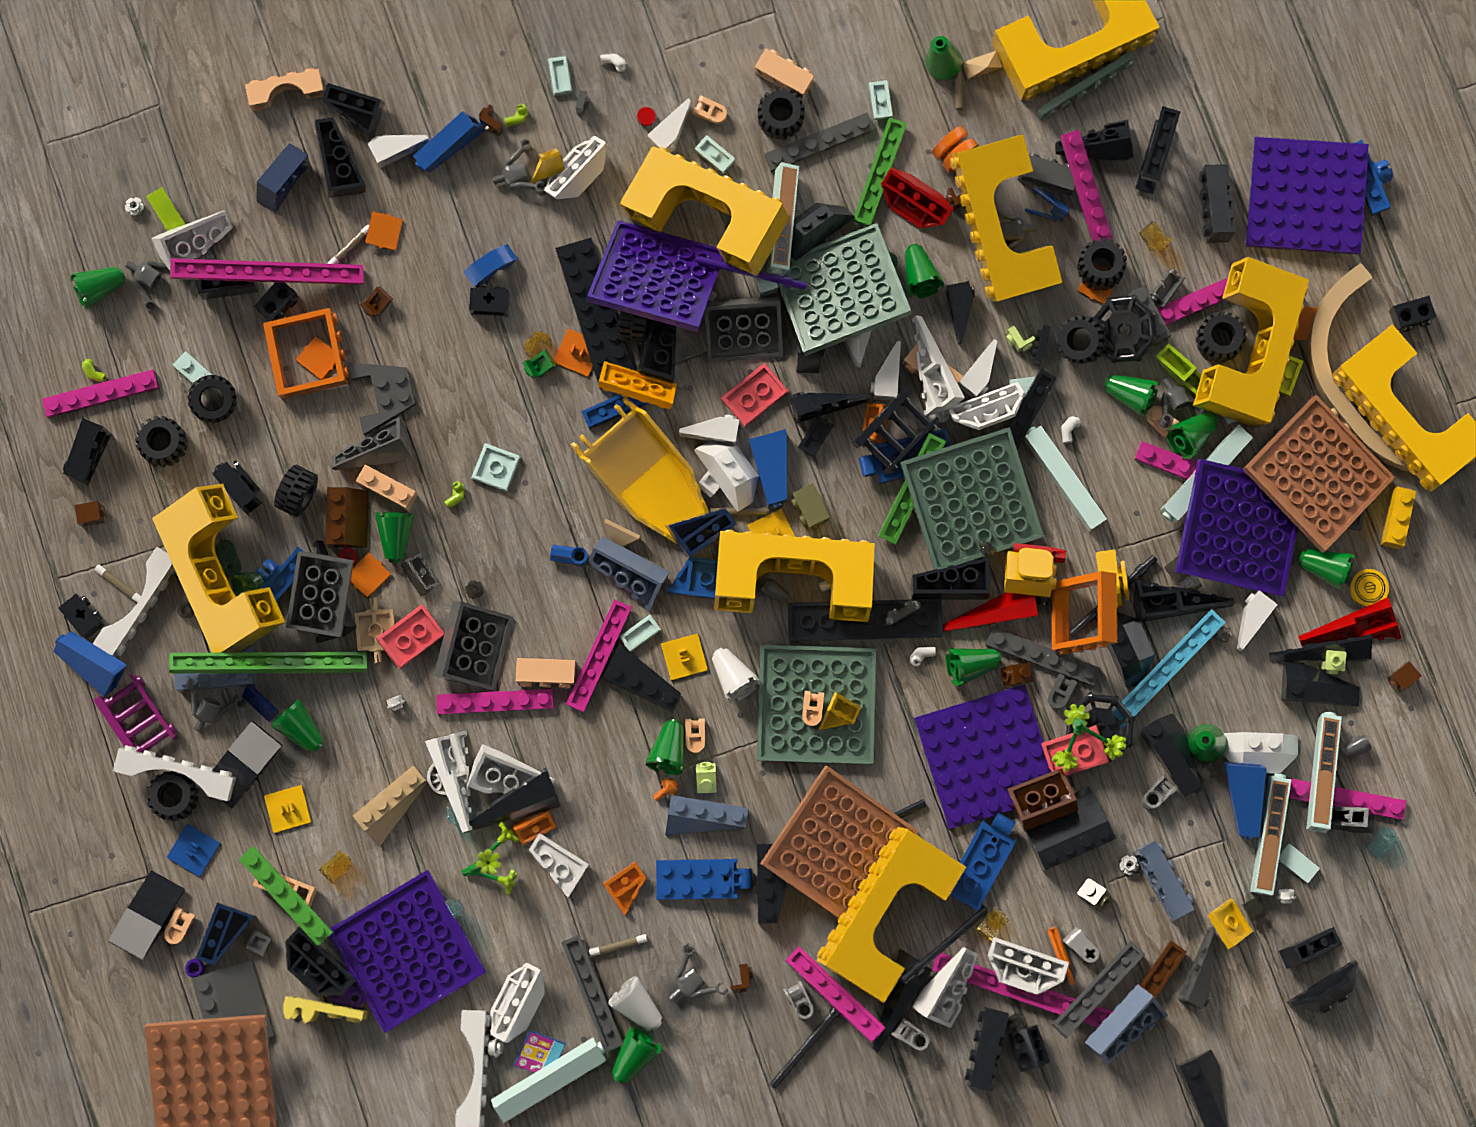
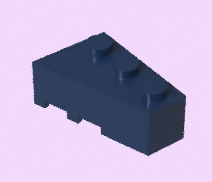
(281, 177)
(700, 530)
(221, 932)

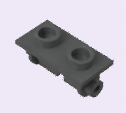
(1164, 292)

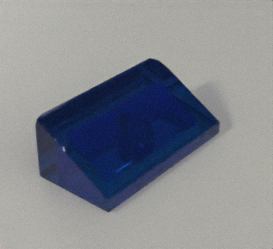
(260, 703)

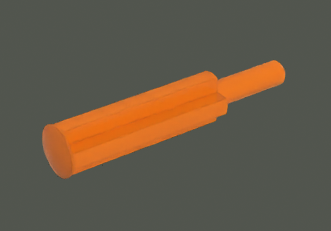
(1060, 951)

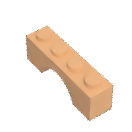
(262, 93)

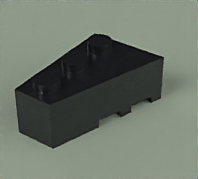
(86, 451)

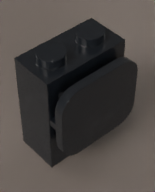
(238, 485)

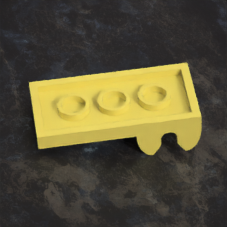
(311, 1009)

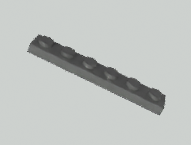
(819, 141)
(1042, 656)
(1098, 989)
(592, 993)

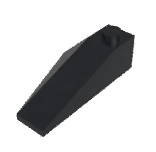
(818, 404)

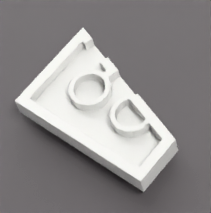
(561, 864)

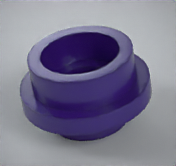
(189, 971)

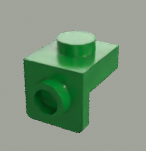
(539, 364)

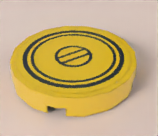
(1369, 587)

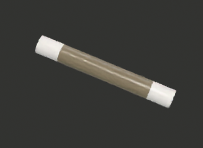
(352, 244)
(118, 583)
(618, 945)

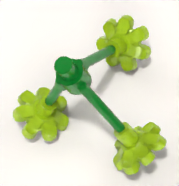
(1077, 719)
(488, 863)

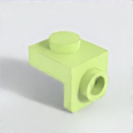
(1015, 339)
(1334, 662)
(706, 777)

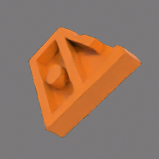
(625, 886)

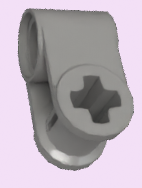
(1161, 790)
(1078, 943)
(798, 999)
(909, 1034)

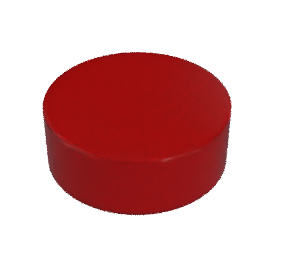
(646, 116)
(348, 553)

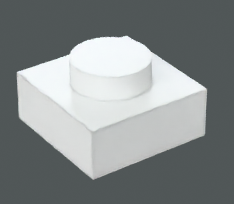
(708, 484)

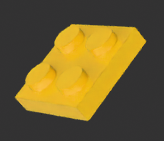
(1230, 923)

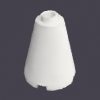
(733, 675)
(636, 1004)

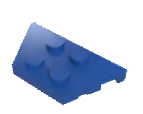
(696, 578)

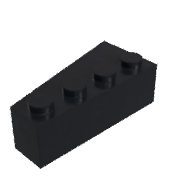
(1216, 204)
(987, 1049)

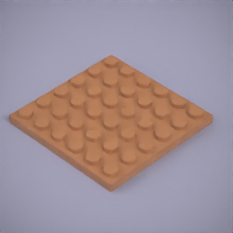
(1318, 473)
(832, 841)
(211, 1073)

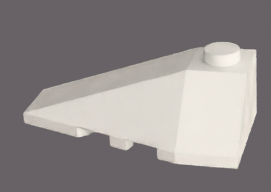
(193, 238)
(499, 772)
(943, 994)

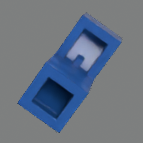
(488, 265)

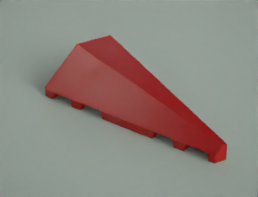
(998, 610)
(1373, 619)

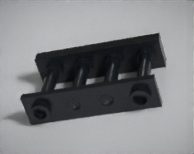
(1157, 150)
(890, 412)

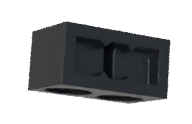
(272, 298)
(1410, 309)
(1029, 1048)

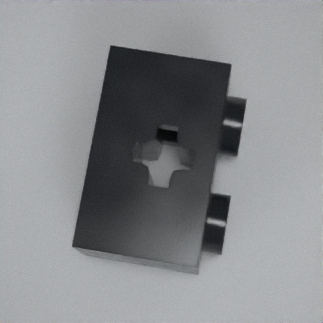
(497, 307)
(71, 610)

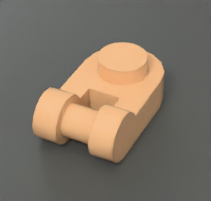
(716, 113)
(1154, 417)
(812, 715)
(695, 741)
(175, 933)

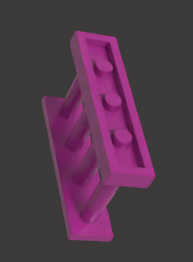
(117, 720)

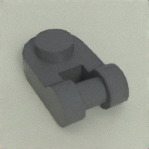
(1057, 698)

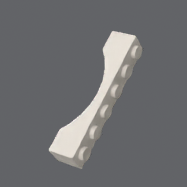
(115, 636)
(214, 784)
(474, 1028)

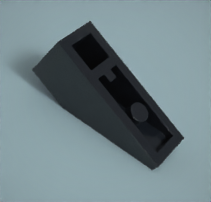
(960, 301)
(1352, 819)
(1310, 948)

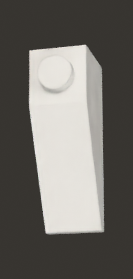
(669, 130)
(393, 147)
(978, 376)
(886, 380)
(717, 430)
(1254, 615)

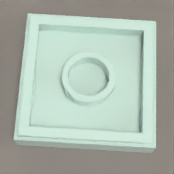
(496, 467)

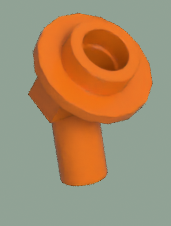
(669, 786)

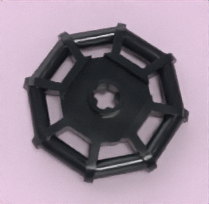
(1135, 328)
(1107, 717)

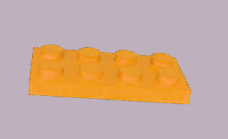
(637, 385)

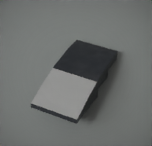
(248, 759)
(146, 915)

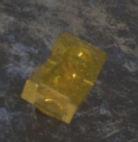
(1154, 237)
(532, 344)
(336, 867)
(992, 924)

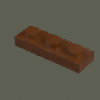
(1163, 968)

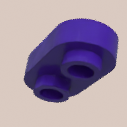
(346, 998)

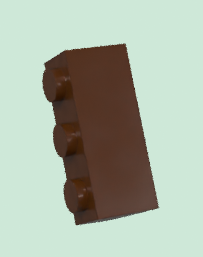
(346, 517)
(1043, 799)

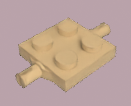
(370, 626)

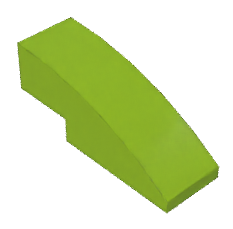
(165, 209)
(1180, 368)

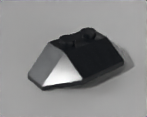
(817, 225)
(1132, 651)
(316, 966)
(1328, 990)

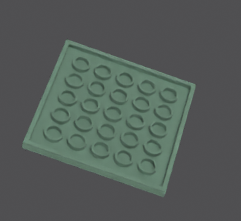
(846, 292)
(970, 497)
(784, 679)

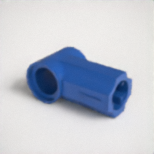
(567, 555)

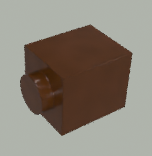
(90, 513)
(1404, 677)

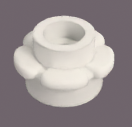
(139, 206)
(395, 702)
(1124, 867)
(1286, 895)
(495, 1047)

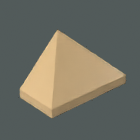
(982, 65)
(620, 534)

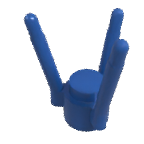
(1059, 209)

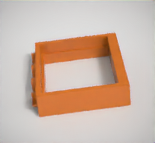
(276, 362)
(1106, 612)

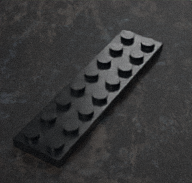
(596, 322)
(812, 622)

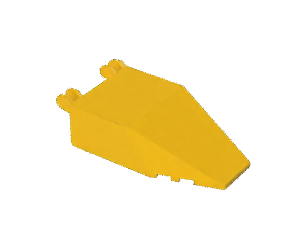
(644, 471)

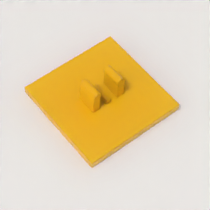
(773, 523)
(684, 656)
(287, 808)

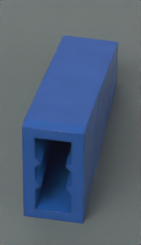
(448, 141)
(771, 464)
(90, 662)
(1246, 794)

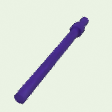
(786, 281)

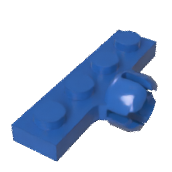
(1377, 175)
(280, 576)

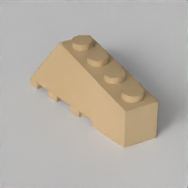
(388, 807)

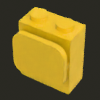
(1107, 562)
(1030, 572)

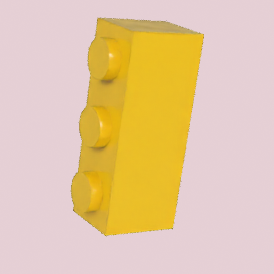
(1398, 518)

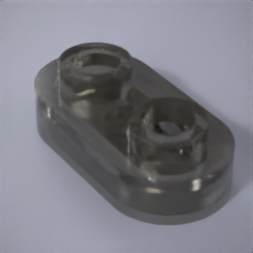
(909, 608)

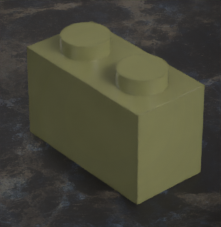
(810, 507)

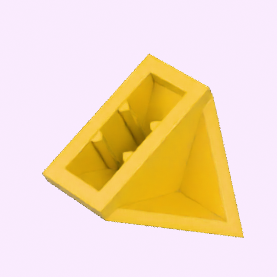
(548, 165)
(840, 712)

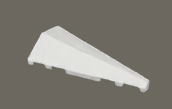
(939, 384)
(449, 759)

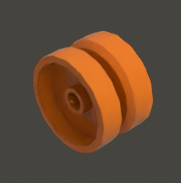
(952, 143)

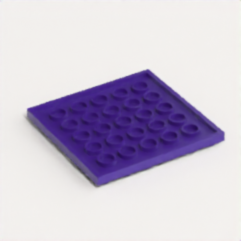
(1307, 195)
(655, 276)
(1235, 532)
(981, 753)
(406, 951)

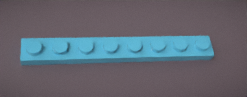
(1171, 664)

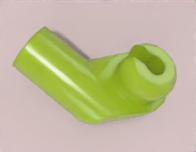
(519, 116)
(91, 373)
(457, 495)

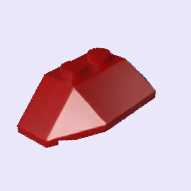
(915, 199)

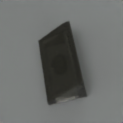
(420, 574)

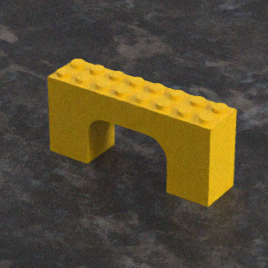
(1038, 67)
(978, 175)
(670, 179)
(1276, 302)
(1368, 383)
(189, 536)
(841, 563)
(851, 944)

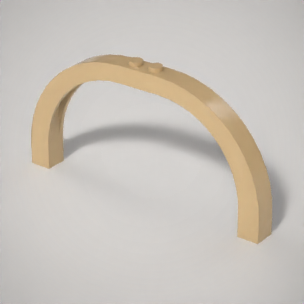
(1322, 374)

